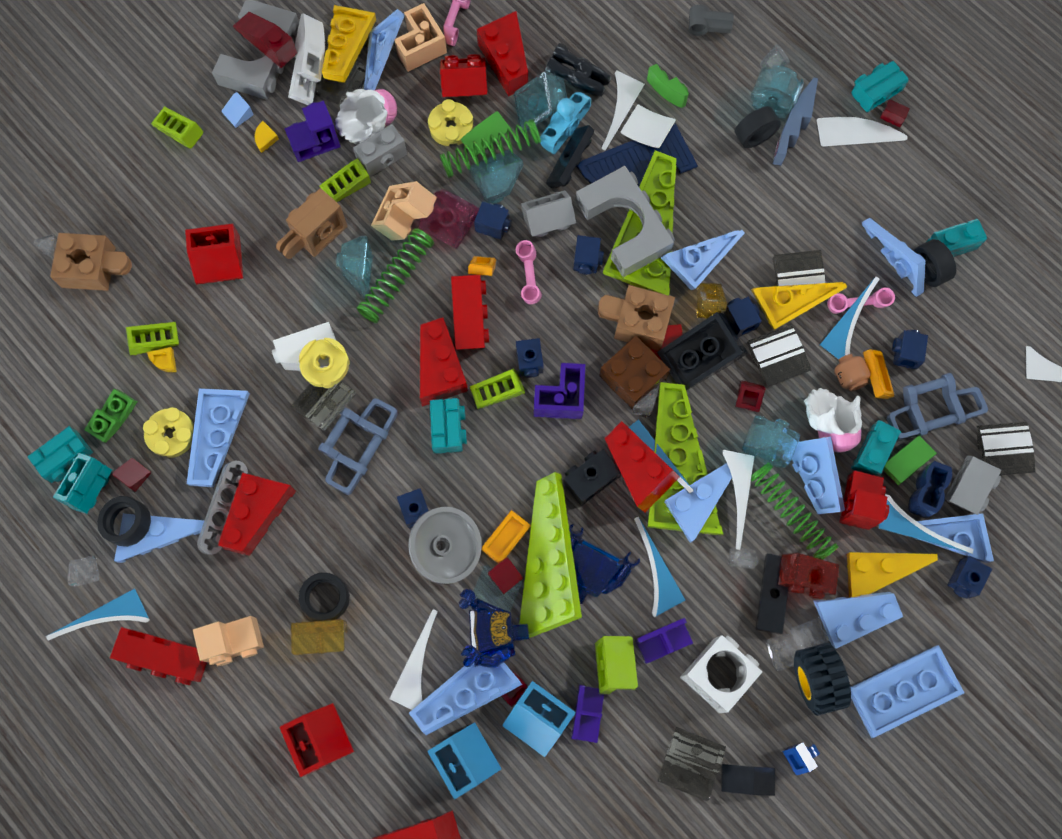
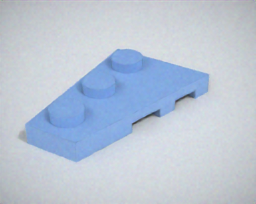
(818, 470)
(856, 616)

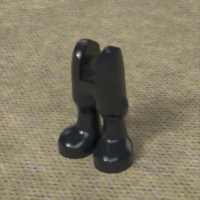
(584, 77)

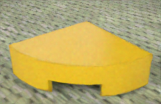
(264, 137)
(163, 359)

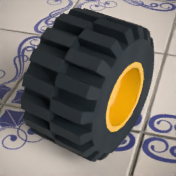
(822, 679)

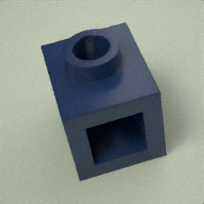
(492, 220)
(587, 255)
(743, 316)
(910, 349)
(529, 357)
(412, 506)
(969, 577)

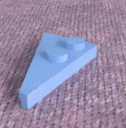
(379, 47)
(899, 256)
(697, 261)
(694, 508)
(965, 530)
(161, 533)

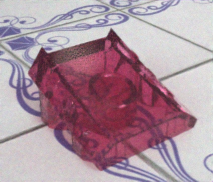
(449, 218)

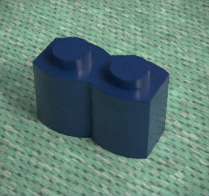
(930, 489)

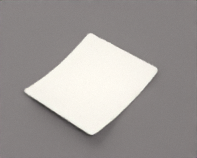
(647, 127)

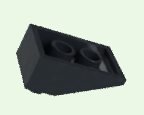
(702, 351)

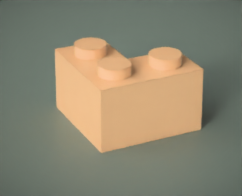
(422, 41)
(401, 207)
(221, 641)

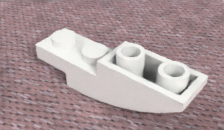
(309, 59)

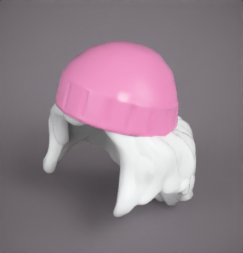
(365, 114)
(835, 418)

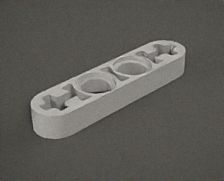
(219, 505)

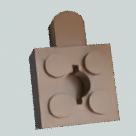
(312, 225)
(87, 262)
(632, 322)

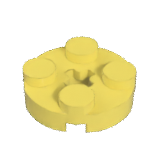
(445, 112)
(325, 376)
(156, 427)

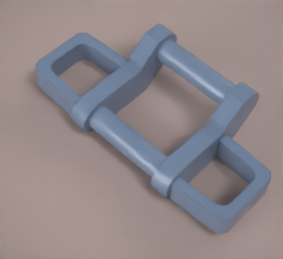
(950, 396)
(360, 421)

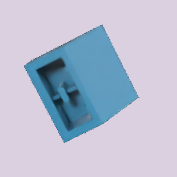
(538, 719)
(464, 760)

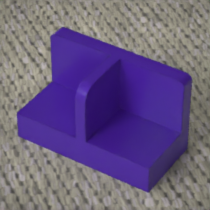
(664, 641)
(588, 714)

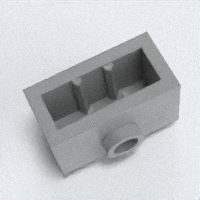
(380, 150)
(548, 213)
(973, 485)

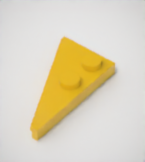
(787, 302)
(876, 570)

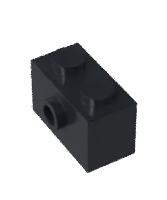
(591, 477)

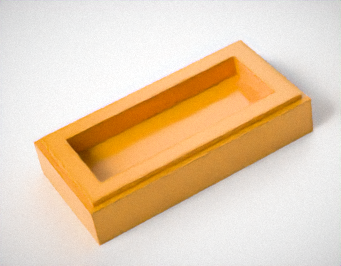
(482, 266)
(879, 374)
(505, 537)

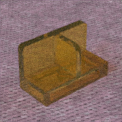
(318, 637)

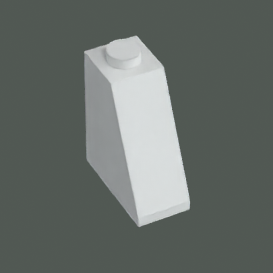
(289, 347)

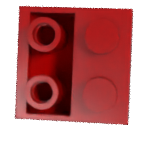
(463, 76)
(214, 253)
(316, 739)

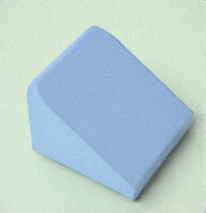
(237, 110)

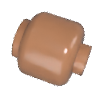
(852, 372)

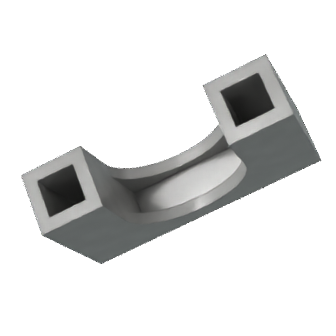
(256, 76)
(621, 190)

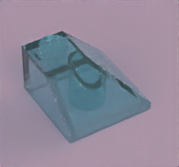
(539, 98)
(497, 176)
(356, 264)

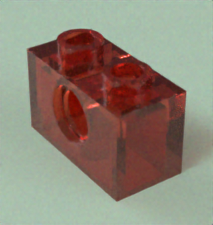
(808, 575)

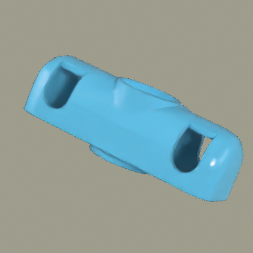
(565, 121)

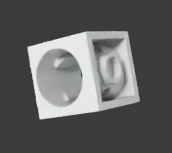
(746, 672)

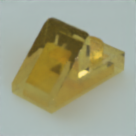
(710, 299)

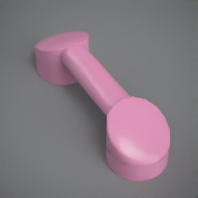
(451, 32)
(527, 254)
(881, 298)

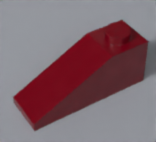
(267, 38)

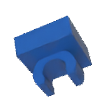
(801, 757)

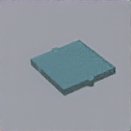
(490, 593)

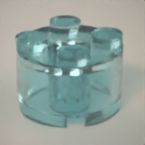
(777, 89)
(771, 441)

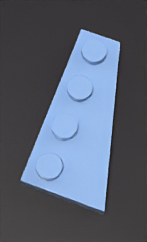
(213, 432)
(462, 694)

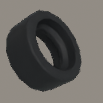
(757, 127)
(939, 262)
(112, 509)
(310, 583)

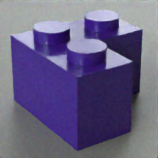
(313, 135)
(565, 399)

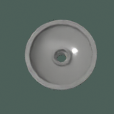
(459, 543)

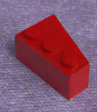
(504, 51)
(469, 312)
(439, 365)
(640, 466)
(252, 512)
(159, 655)
(436, 828)

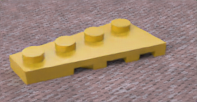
(347, 37)

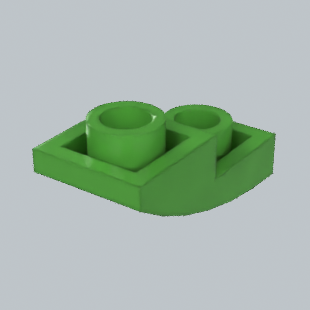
(671, 89)
(489, 126)
(110, 418)
(909, 460)

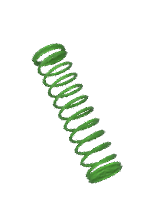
(447, 164)
(368, 313)
(764, 470)

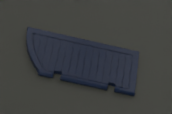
(637, 157)

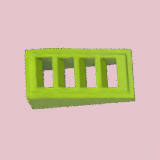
(188, 136)
(349, 188)
(141, 331)
(508, 394)

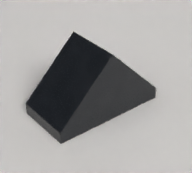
(748, 780)

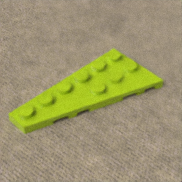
(659, 186)
(680, 443)
(550, 575)

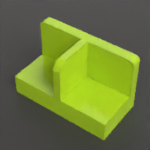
(615, 663)

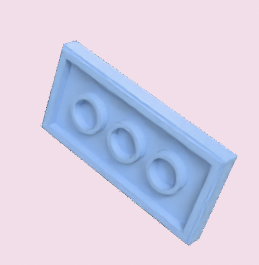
(905, 691)

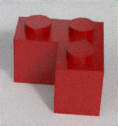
(864, 501)

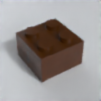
(634, 372)

